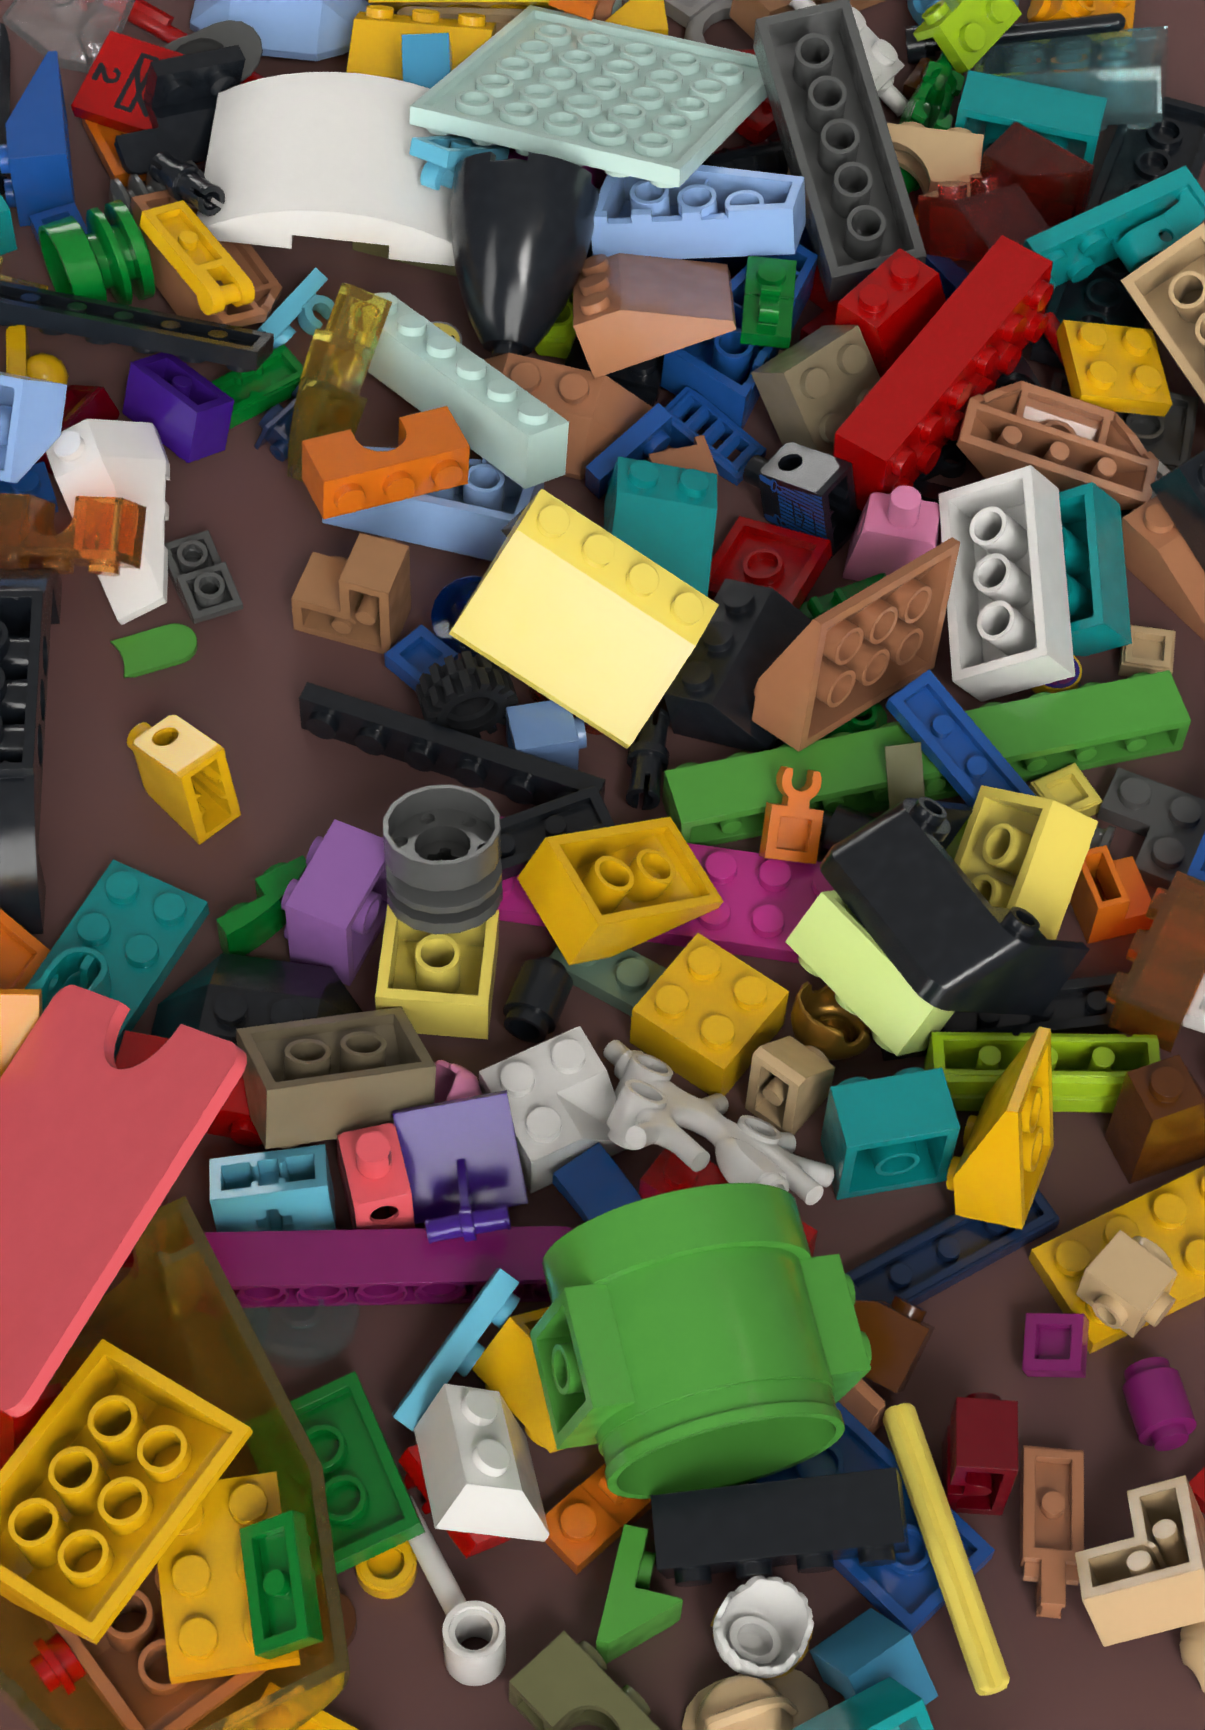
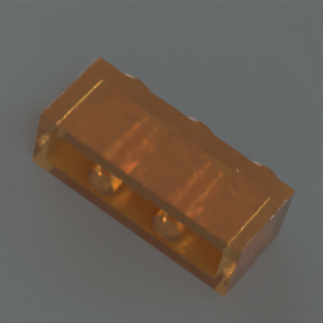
(1165, 965)

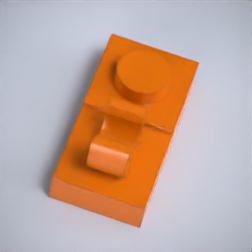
(590, 1520)

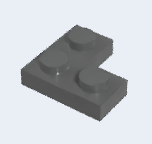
(1163, 815)

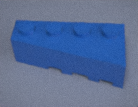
(723, 366)

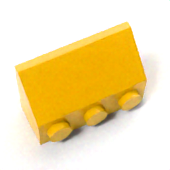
(379, 32)

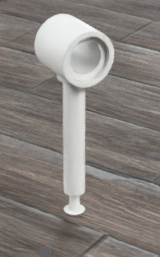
(463, 1618)

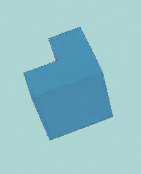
(869, 1652)

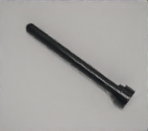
(1027, 32)

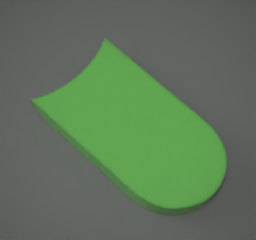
(156, 649)

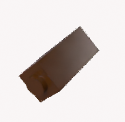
(1157, 1120)

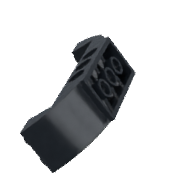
(27, 609)

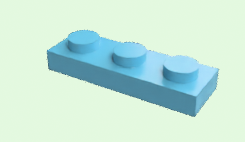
(460, 1348)

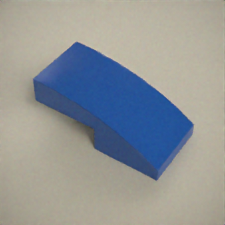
(594, 1183)

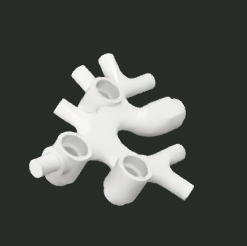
(748, 1151)

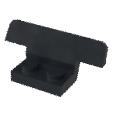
(181, 107)

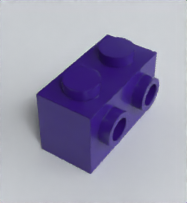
(181, 404)

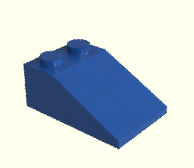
(38, 146)

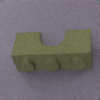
(570, 1689)

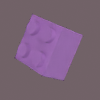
(337, 901)

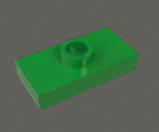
(263, 388)

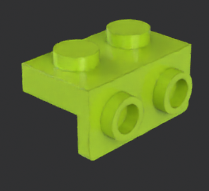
(967, 28)

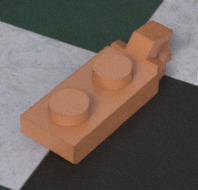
(1051, 1523)

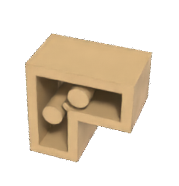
(1155, 1576)

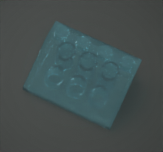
(1118, 65)

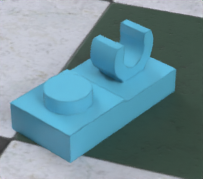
(444, 154)
(299, 304)

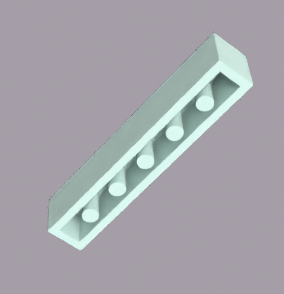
(491, 410)

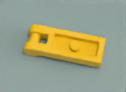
(197, 257)

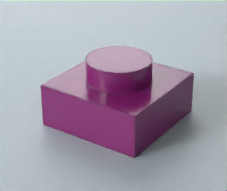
(1055, 1345)

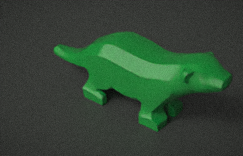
(932, 103)

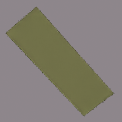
(904, 772)

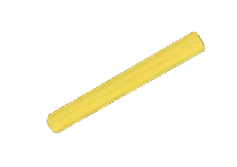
(946, 1550)

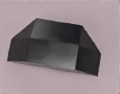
(251, 993)

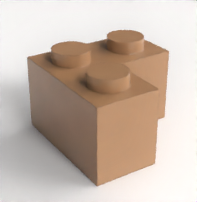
(356, 598)

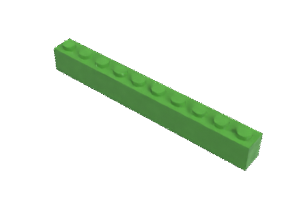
(1035, 735)

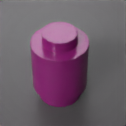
(1158, 1404)

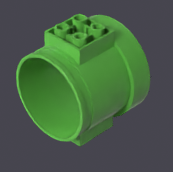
(697, 1340)

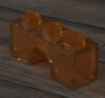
(102, 534)

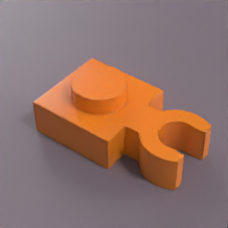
(792, 828)

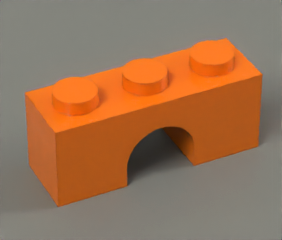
(352, 478)

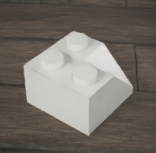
(556, 1103)

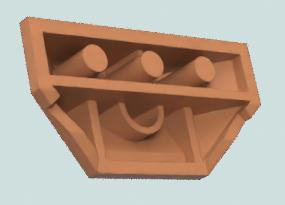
(181, 296)
(595, 408)
(1060, 439)

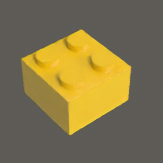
(708, 1016)

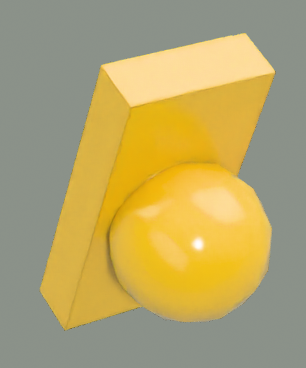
(38, 366)

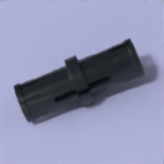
(186, 183)
(647, 761)

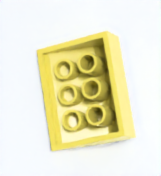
(583, 618)

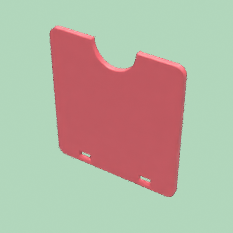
(87, 1169)

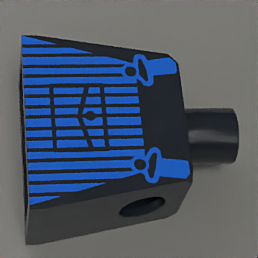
(806, 492)

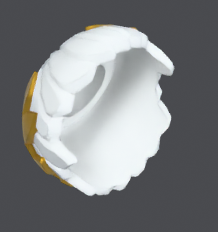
(763, 1628)

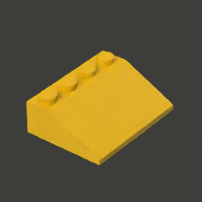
(106, 1489)

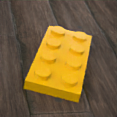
(1167, 1216)

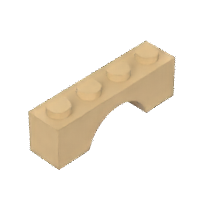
(936, 153)

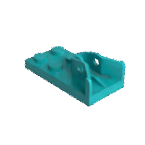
(1126, 227)
(123, 941)

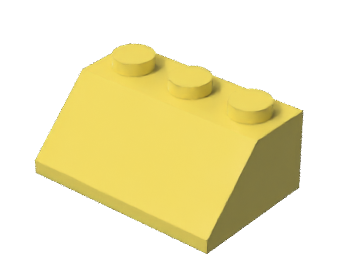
(1025, 853)

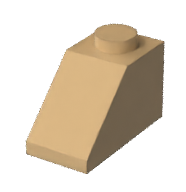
(788, 1083)

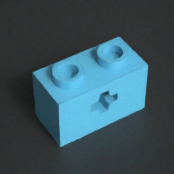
(273, 1191)

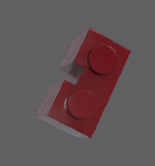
(980, 1454)

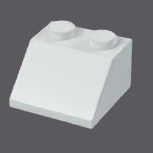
(479, 1466)

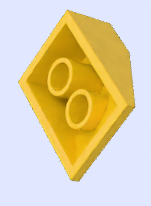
(616, 887)
(1008, 1141)

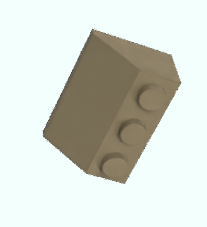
(333, 1075)

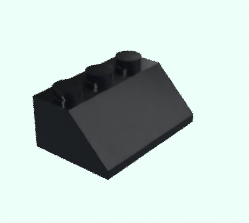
(716, 684)

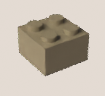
(817, 385)

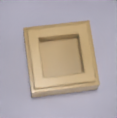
(1150, 651)

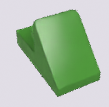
(630, 1611)

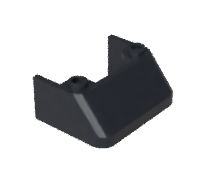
(936, 920)

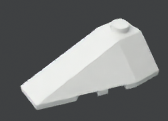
(130, 464)

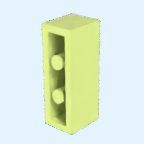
(865, 980)

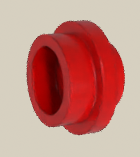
(56, 1664)

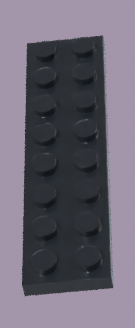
(1131, 162)

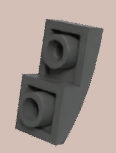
(201, 578)

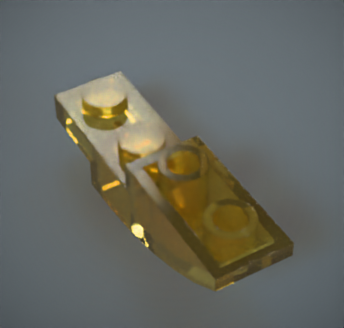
(336, 370)

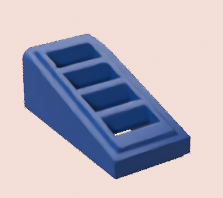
(691, 413)

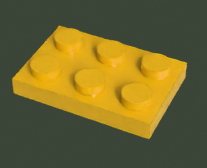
(206, 1584)

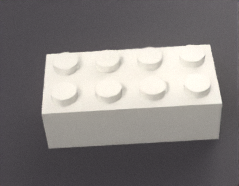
(1007, 585)

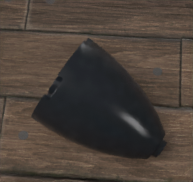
(519, 244)

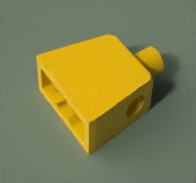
(185, 775)

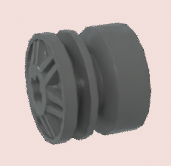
(443, 859)

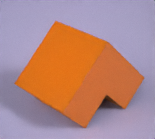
(1110, 897)

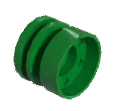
(105, 258)

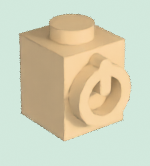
(1129, 1284)

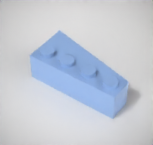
(707, 217)
(453, 519)

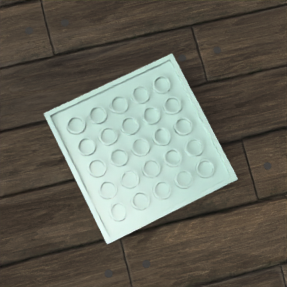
(596, 96)

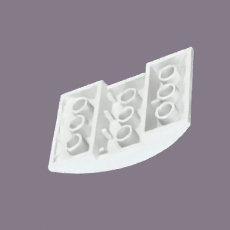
(325, 163)

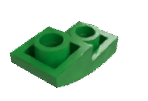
(253, 923)

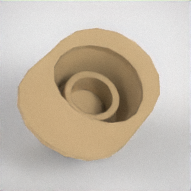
(755, 1703)

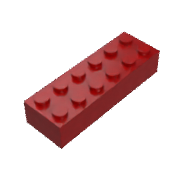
(954, 357)

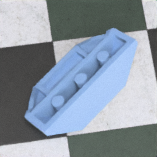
(288, 27)

